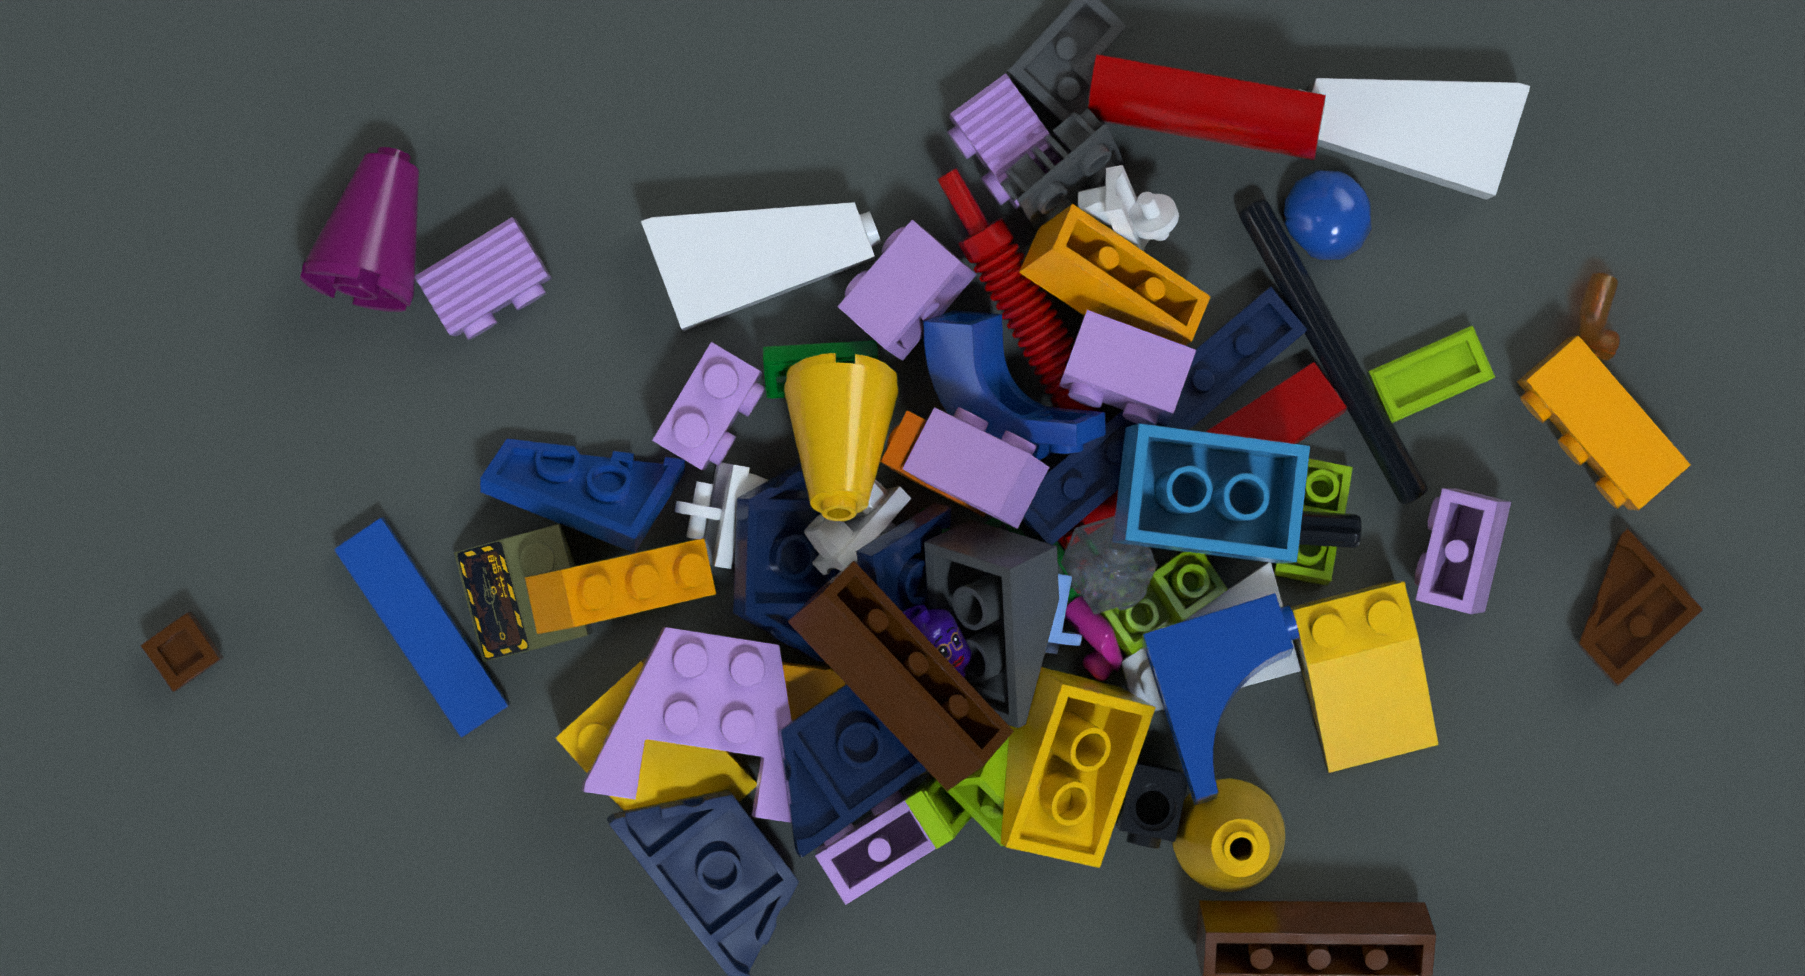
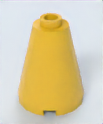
(840, 428)
(1211, 827)

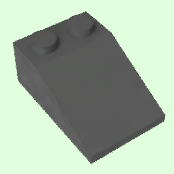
(1004, 603)

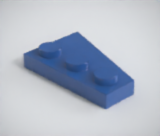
(591, 494)

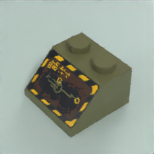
(498, 591)

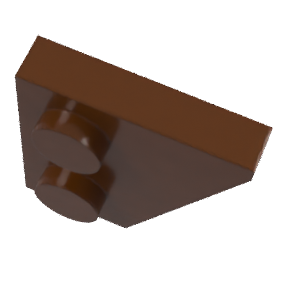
(1634, 611)

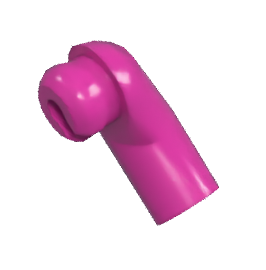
(1100, 636)

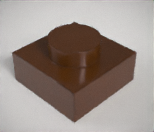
(182, 651)

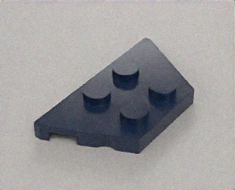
(776, 557)
(839, 767)
(712, 871)

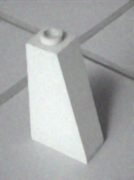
(1426, 129)
(749, 256)

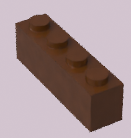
(901, 676)
(1314, 938)

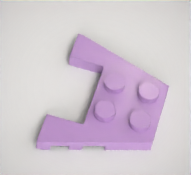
(704, 696)

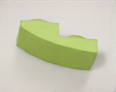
(1324, 492)
(1173, 595)

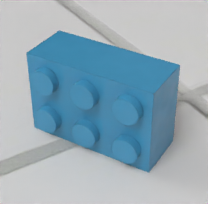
(1211, 494)

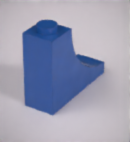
(1204, 665)

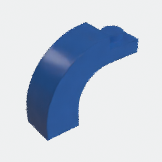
(971, 373)

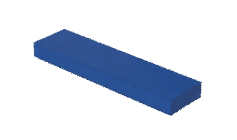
(422, 627)

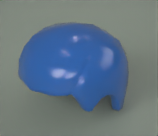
(1328, 214)

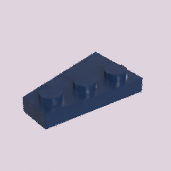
(898, 557)

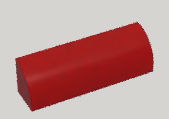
(1206, 107)

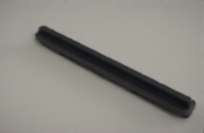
(1333, 351)

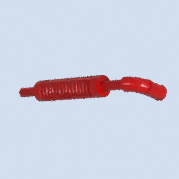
(1022, 304)

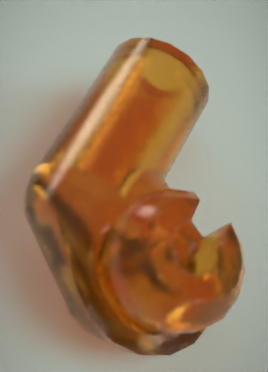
(1594, 316)

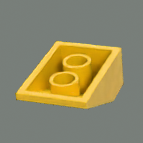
(1365, 675)
(1071, 767)
(666, 769)

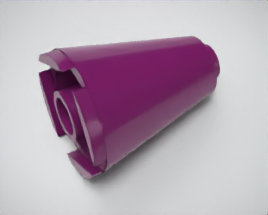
(370, 236)

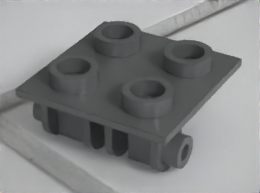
(1048, 194)

